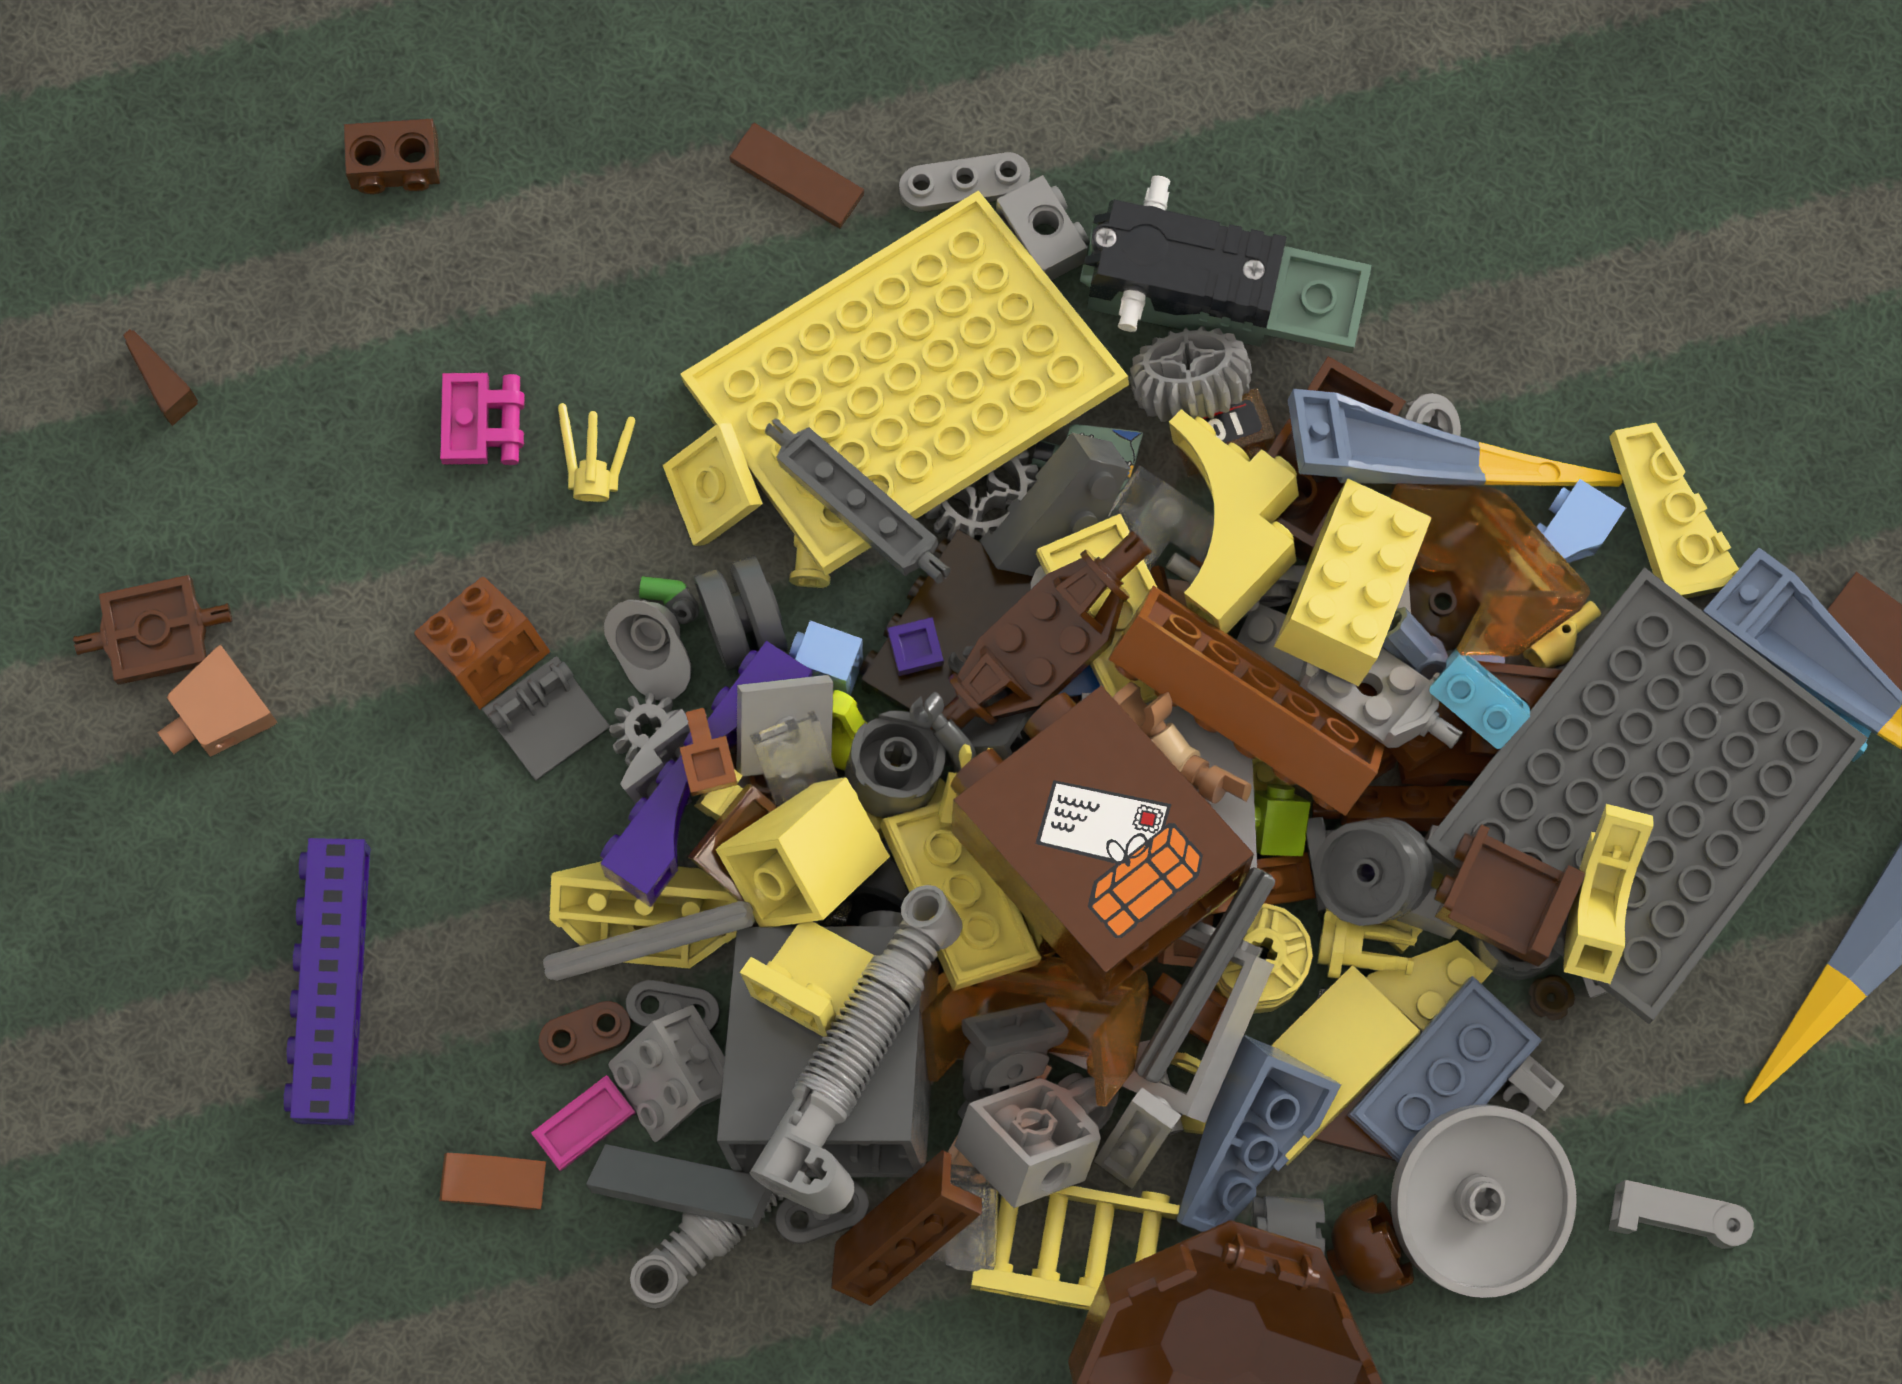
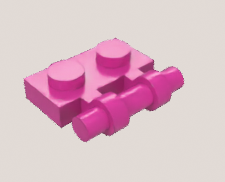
(466, 418)

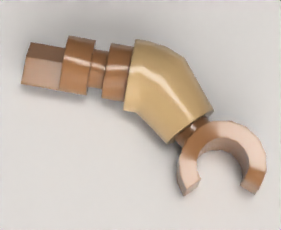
(1211, 781)

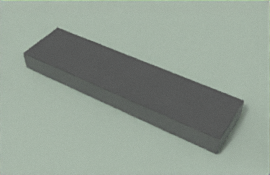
(679, 1186)

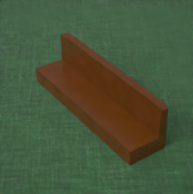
(902, 1232)

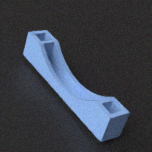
(1577, 529)

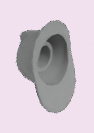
(649, 647)

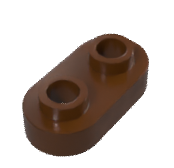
(584, 1033)

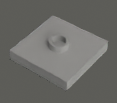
(775, 702)

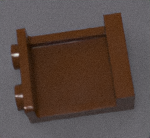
(1507, 897)

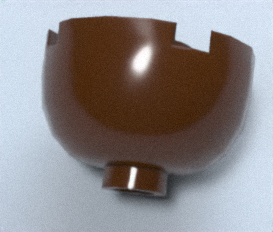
(1368, 1248)

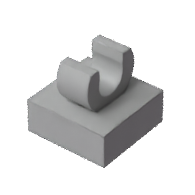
(1536, 1084)

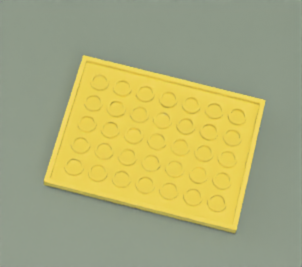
(912, 370)

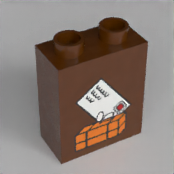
(1097, 838)

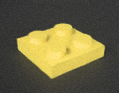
(712, 484)

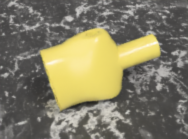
(1559, 645)

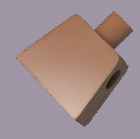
(215, 707)

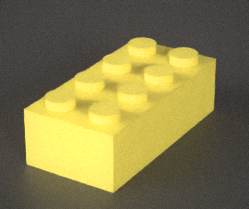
(1353, 582)

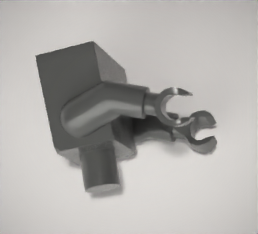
(1004, 736)

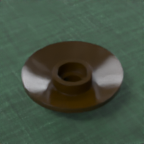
(1444, 624)

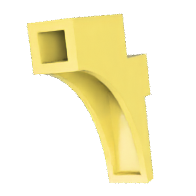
(1247, 543)

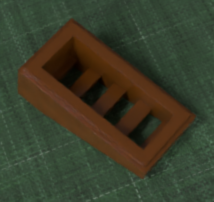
(167, 388)

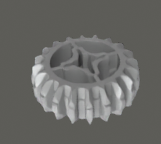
(1190, 373)
(997, 497)

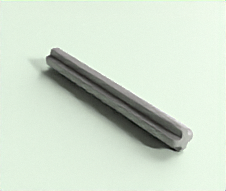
(649, 940)

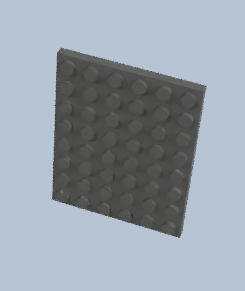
(1673, 725)

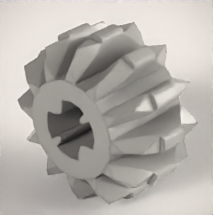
(633, 721)

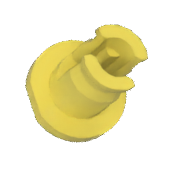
(1343, 943)

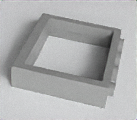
(1225, 1039)

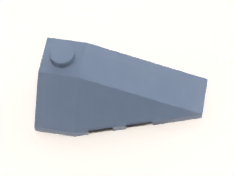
(1253, 1124)

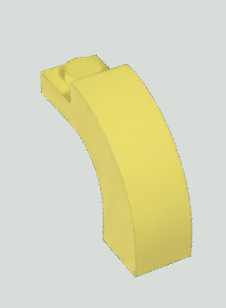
(1599, 910)

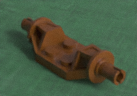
(1045, 637)

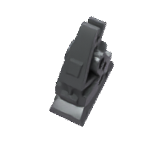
(1007, 1049)

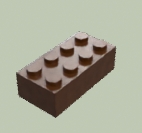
(1317, 493)

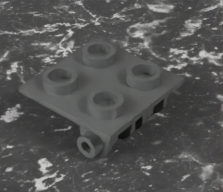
(546, 718)

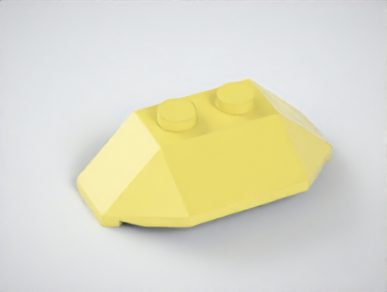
(596, 909)

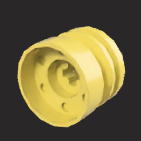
(1288, 951)

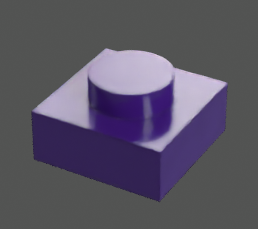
(915, 646)

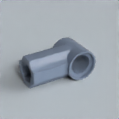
(1414, 645)

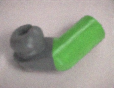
(674, 596)

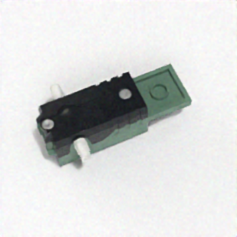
(1216, 276)

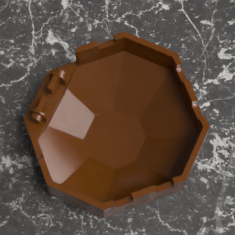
(1223, 1312)

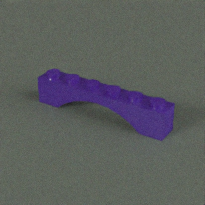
(646, 852)

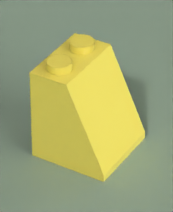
(804, 855)

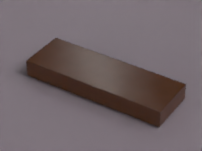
(796, 175)

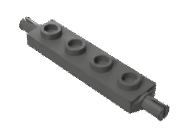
(857, 501)

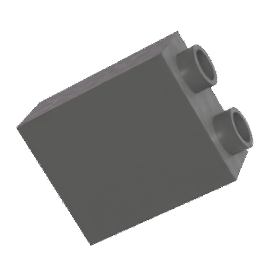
(769, 1052)

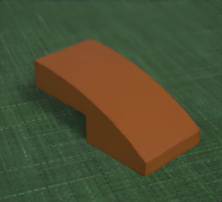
(492, 1181)

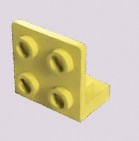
(808, 976)

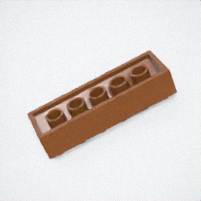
(1247, 701)

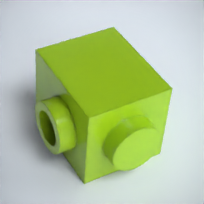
(1280, 821)

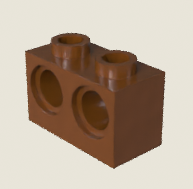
(392, 143)

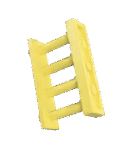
(1044, 1281)

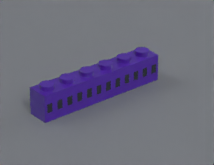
(329, 982)

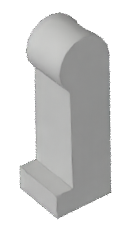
(1721, 1222)

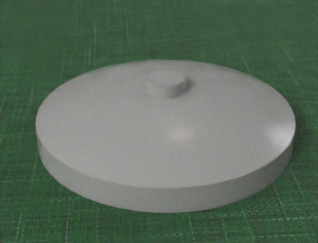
(1483, 1200)

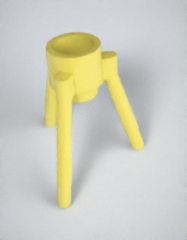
(592, 479)

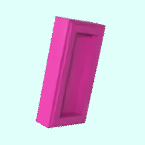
(583, 1123)

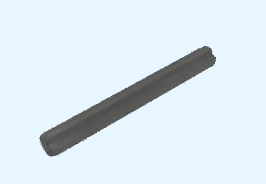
(1204, 975)

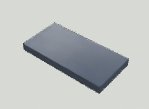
(1450, 1065)

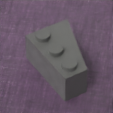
(1070, 495)

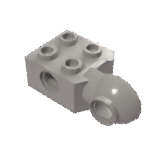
(1035, 1136)

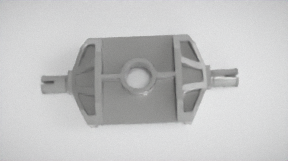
(1398, 711)

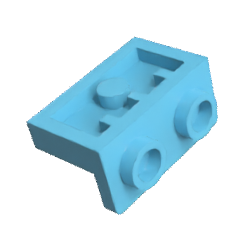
(1480, 699)

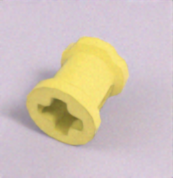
(806, 570)

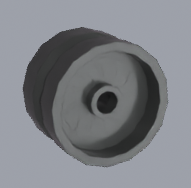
(746, 611)
(1370, 896)

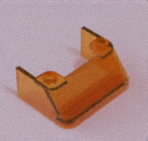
(1501, 559)
(1097, 1029)

